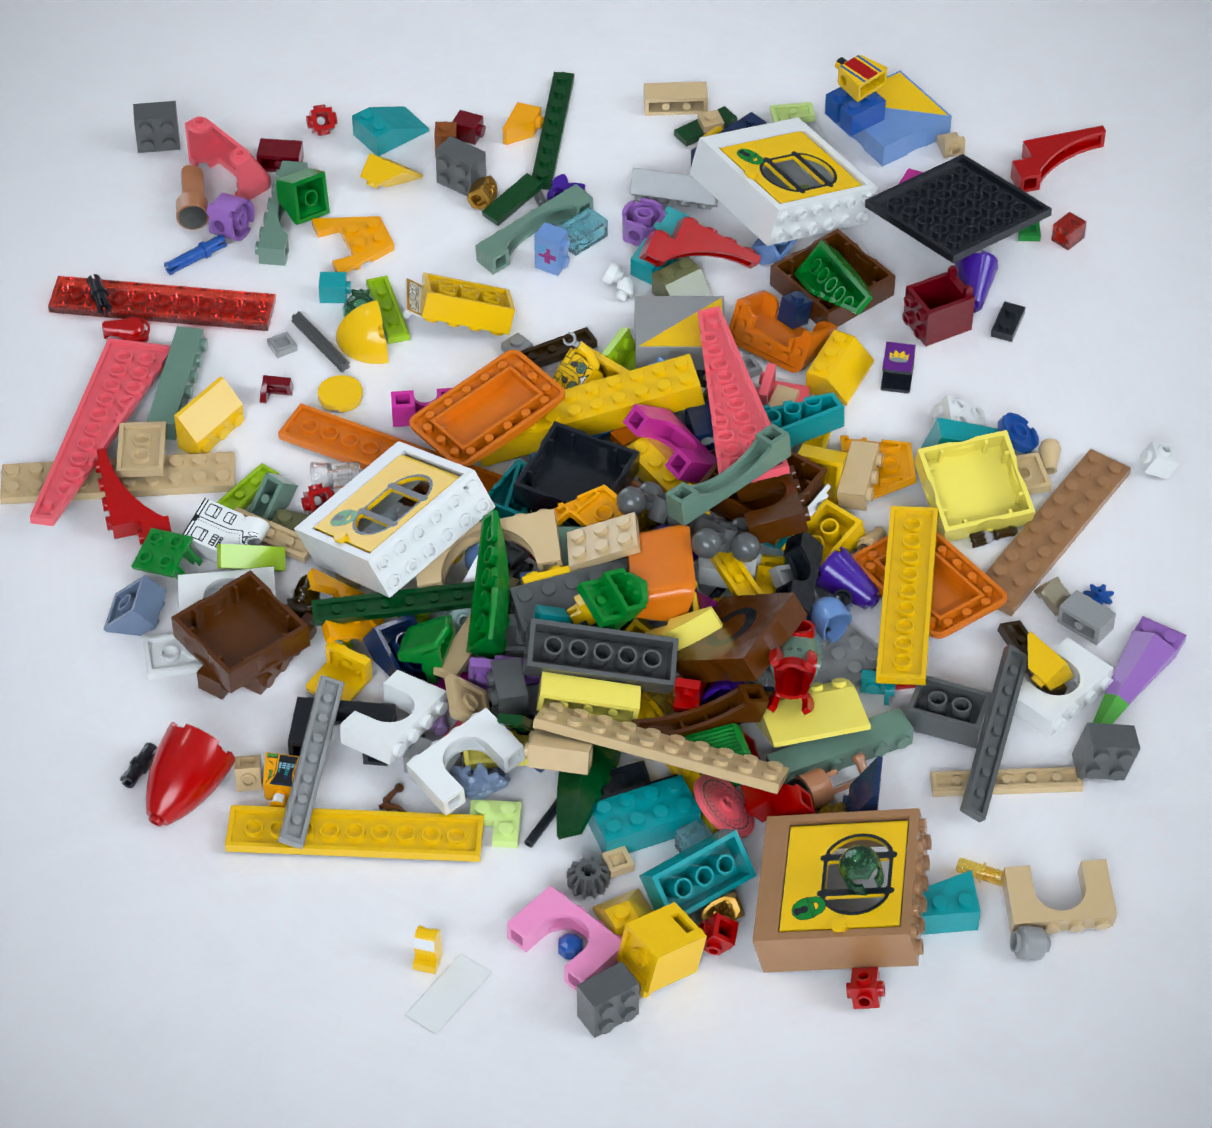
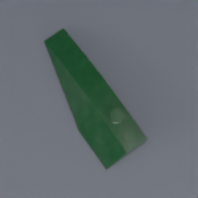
(580, 792)

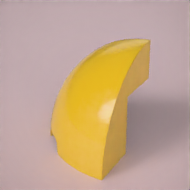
(362, 335)

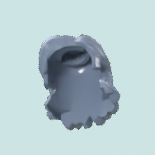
(477, 782)

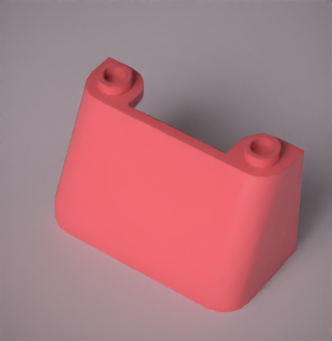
(213, 146)

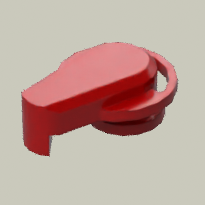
(127, 329)

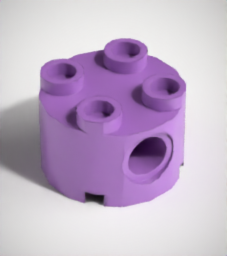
(230, 216)
(639, 220)

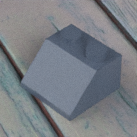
(136, 608)

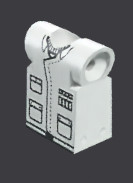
(221, 525)

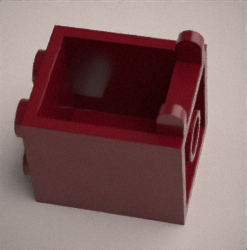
(939, 307)

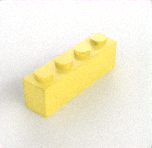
(596, 696)

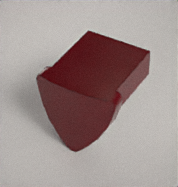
(275, 385)

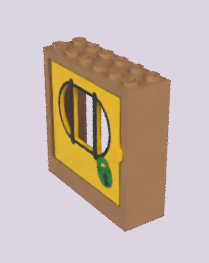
(795, 893)

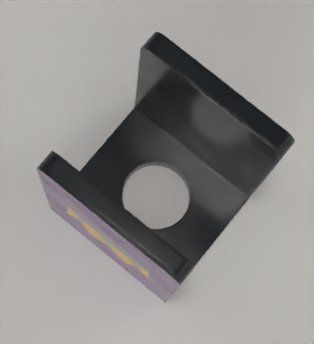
(898, 367)

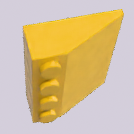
(466, 304)

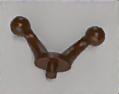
(386, 800)

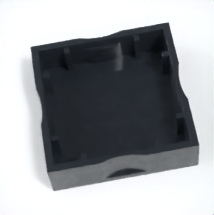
(570, 465)

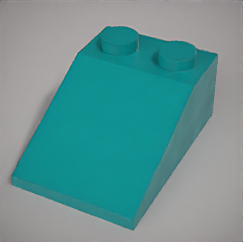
(386, 128)

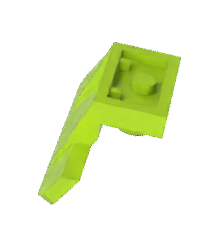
(622, 349)

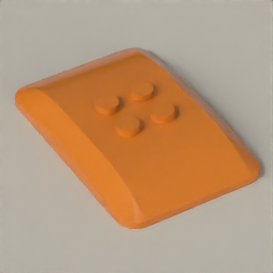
(488, 409)
(959, 591)

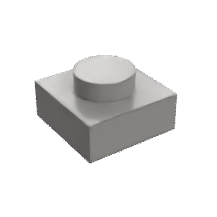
(516, 342)

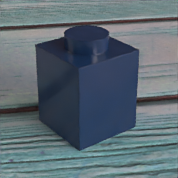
(794, 309)

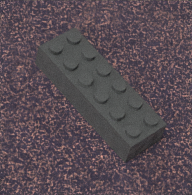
(554, 591)
(601, 654)

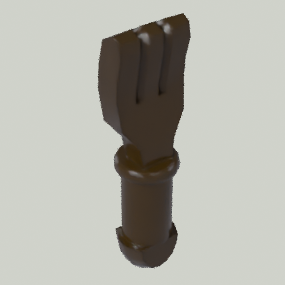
(985, 537)

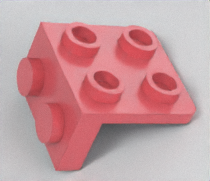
(769, 384)

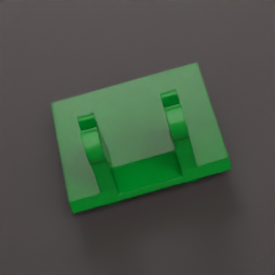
(163, 553)

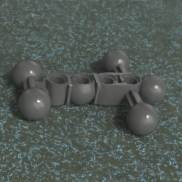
(707, 532)

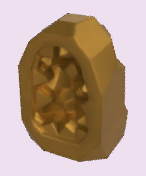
(482, 193)
(728, 906)

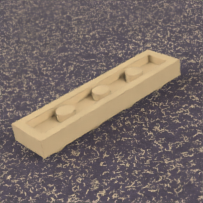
(282, 537)

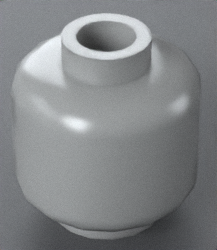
(1030, 943)

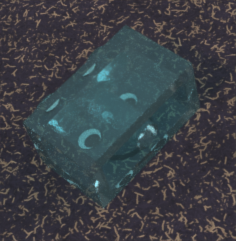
(585, 230)

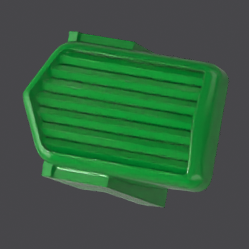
(614, 597)
(428, 645)
(724, 736)

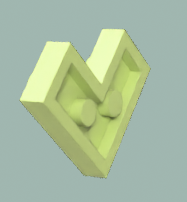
(788, 111)
(503, 817)

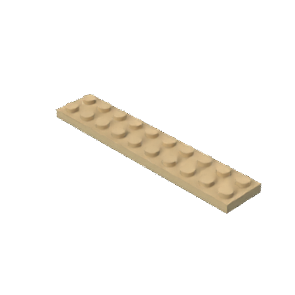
(181, 476)
(660, 747)

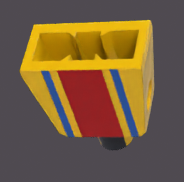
(860, 76)

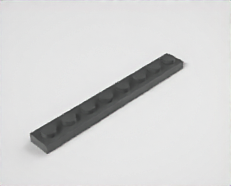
(994, 733)

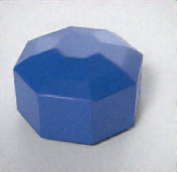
(570, 945)

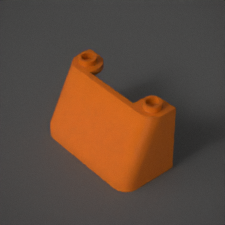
(759, 332)
(668, 569)

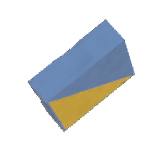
(909, 121)

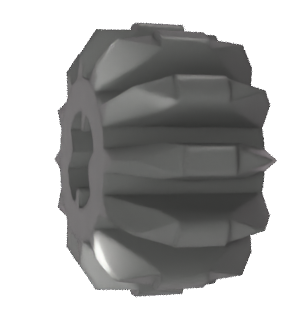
(588, 878)

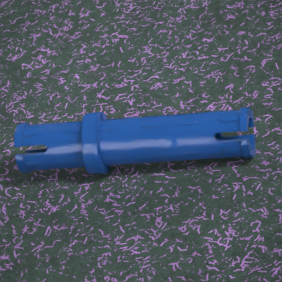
(202, 251)

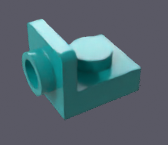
(869, 685)

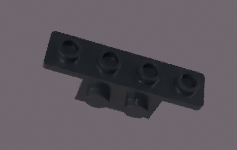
(627, 779)

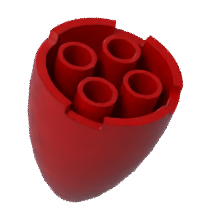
(184, 773)

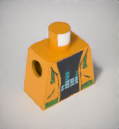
(278, 777)

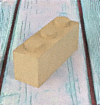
(675, 98)
(859, 475)

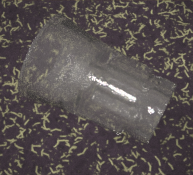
(333, 474)

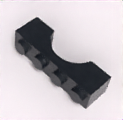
(804, 557)

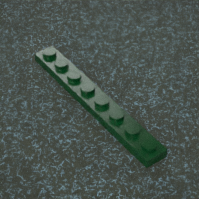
(553, 128)
(402, 603)

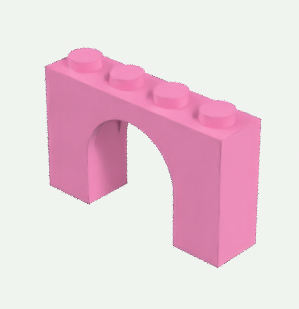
(555, 912)

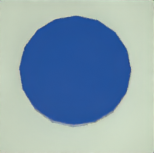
(1020, 434)

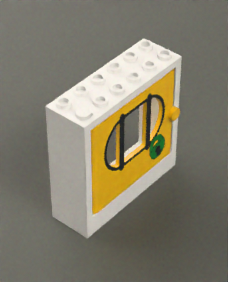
(732, 171)
(398, 553)

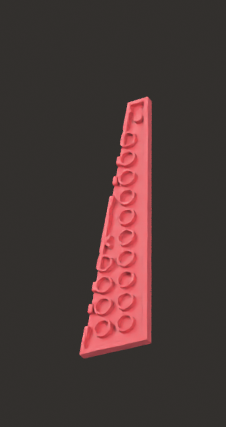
(113, 393)
(732, 396)

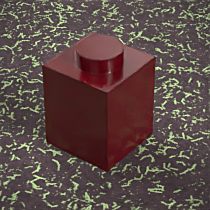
(469, 126)

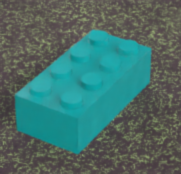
(644, 815)
(700, 873)

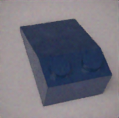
(384, 644)
(865, 789)

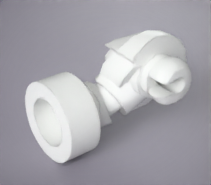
(624, 283)

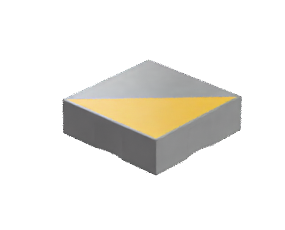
(670, 327)

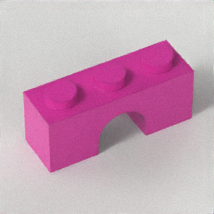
(405, 405)

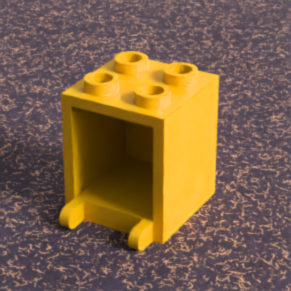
(661, 948)

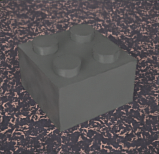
(156, 126)
(459, 165)
(507, 688)
(1105, 751)
(608, 999)

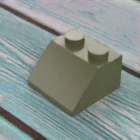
(680, 279)

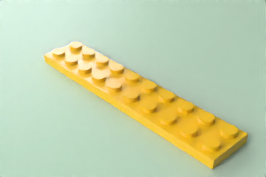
(907, 596)
(360, 834)

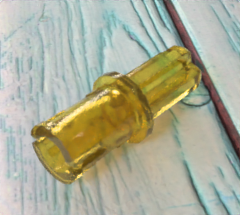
(980, 871)

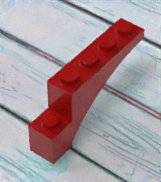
(1047, 152)
(694, 240)
(126, 513)
(788, 801)

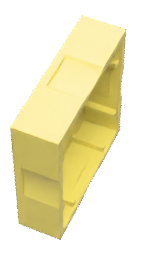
(974, 485)

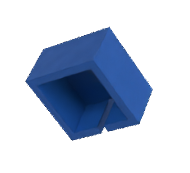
(854, 115)

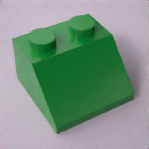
(303, 195)

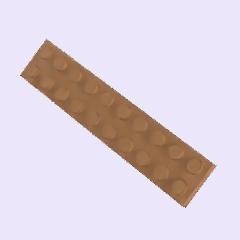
(1056, 527)

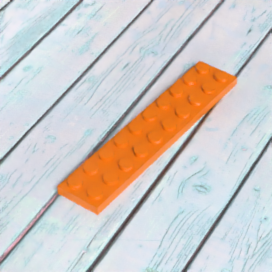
(349, 440)

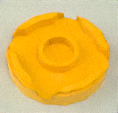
(340, 393)

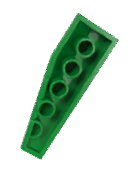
(833, 279)
(491, 592)

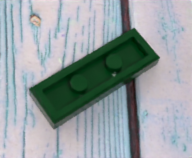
(691, 132)
(512, 199)
(516, 722)

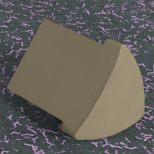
(1053, 594)

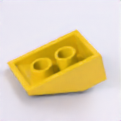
(834, 529)

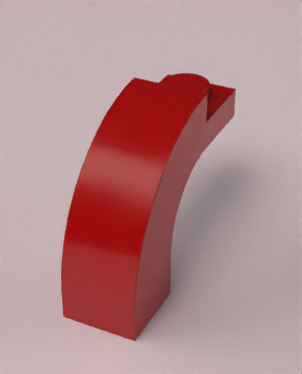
(688, 694)

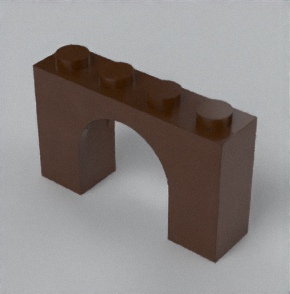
(781, 519)

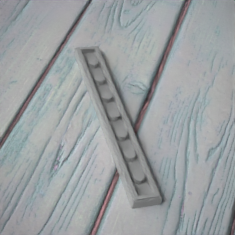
(311, 762)

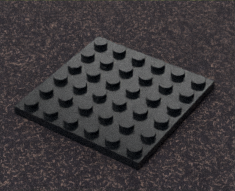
(958, 208)

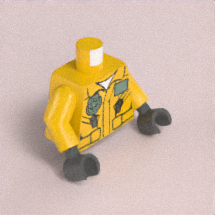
(578, 365)

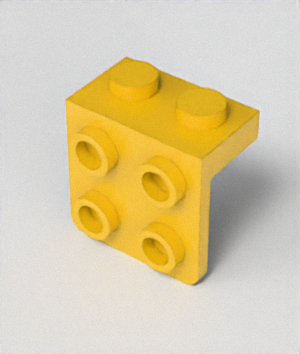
(344, 666)

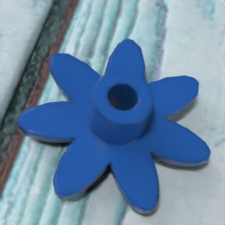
(1099, 594)

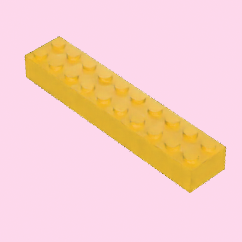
(607, 401)

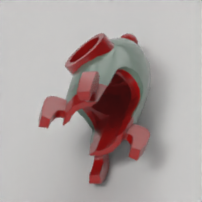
(796, 667)

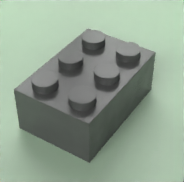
(948, 711)

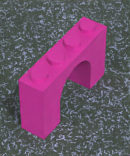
(690, 457)

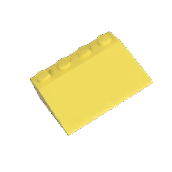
(834, 713)

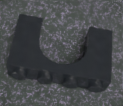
(378, 711)

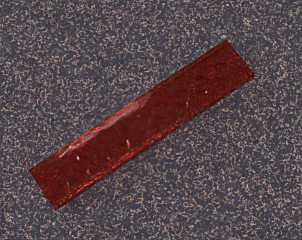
(166, 303)

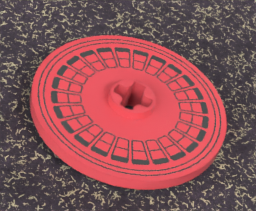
(723, 805)

